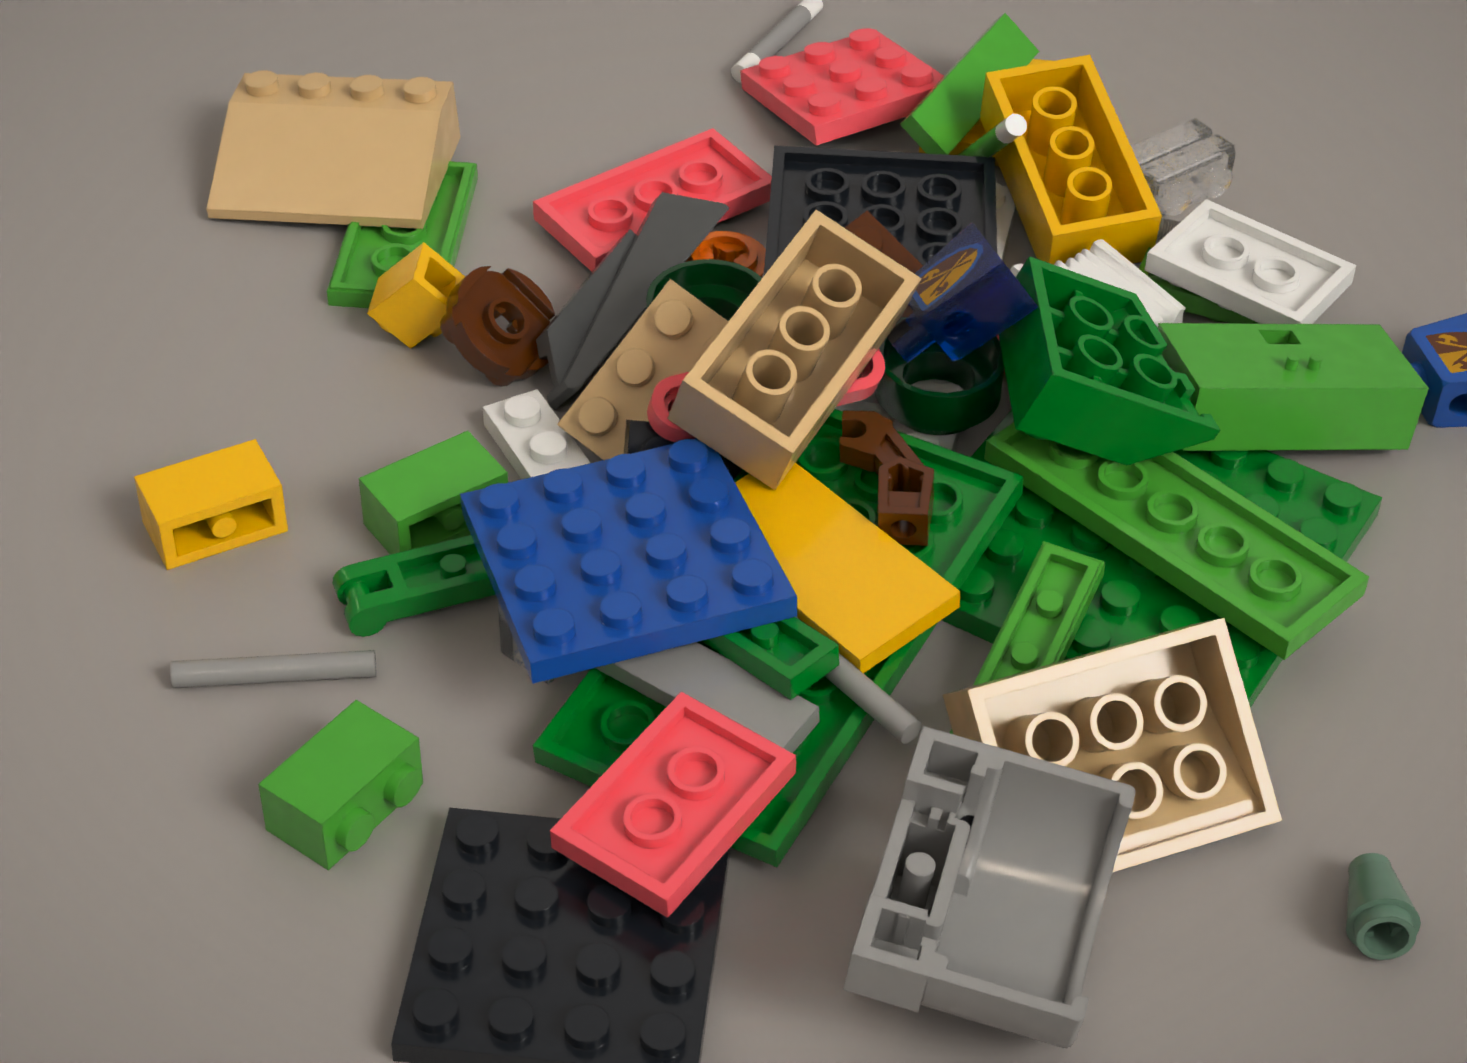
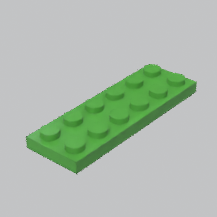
(1193, 536)

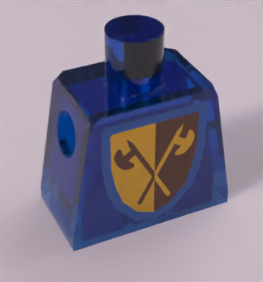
(961, 300)

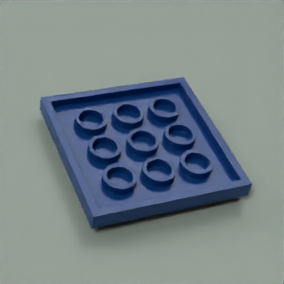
(625, 558)

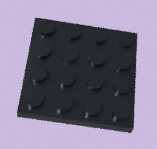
(913, 195)
(549, 960)

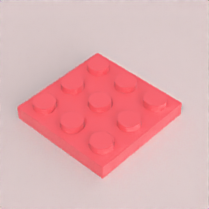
(841, 85)

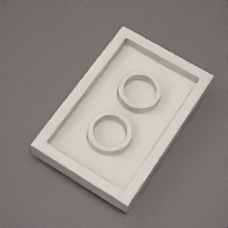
(1249, 267)

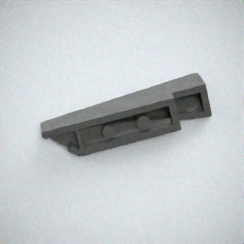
(618, 289)

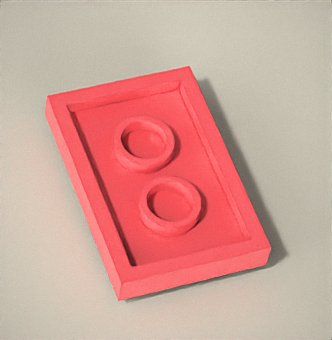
(673, 803)

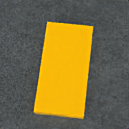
(846, 570)

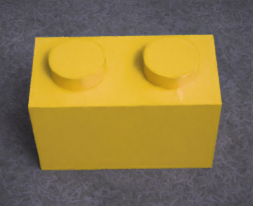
(211, 504)

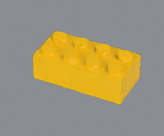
(1073, 164)

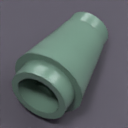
(1379, 909)

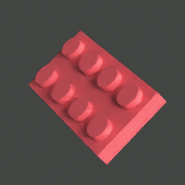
(602, 209)

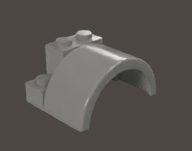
(1012, 917)

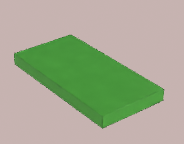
(374, 250)

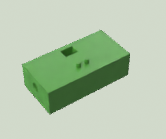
(1297, 385)

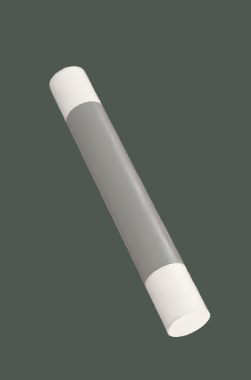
(778, 36)

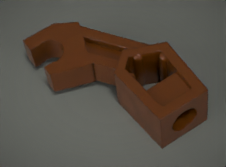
(903, 480)

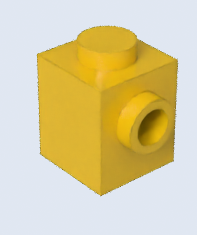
(414, 295)

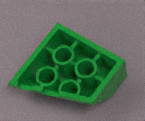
(1094, 371)

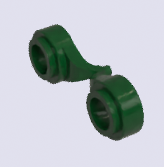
(980, 373)

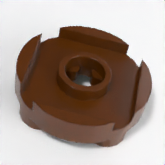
(479, 339)

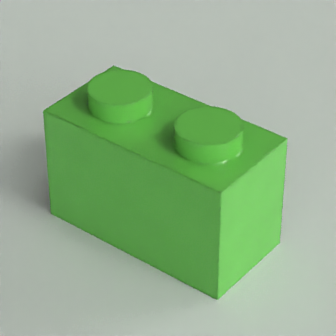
(419, 496)
(342, 784)

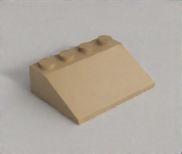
(334, 149)
(1147, 715)

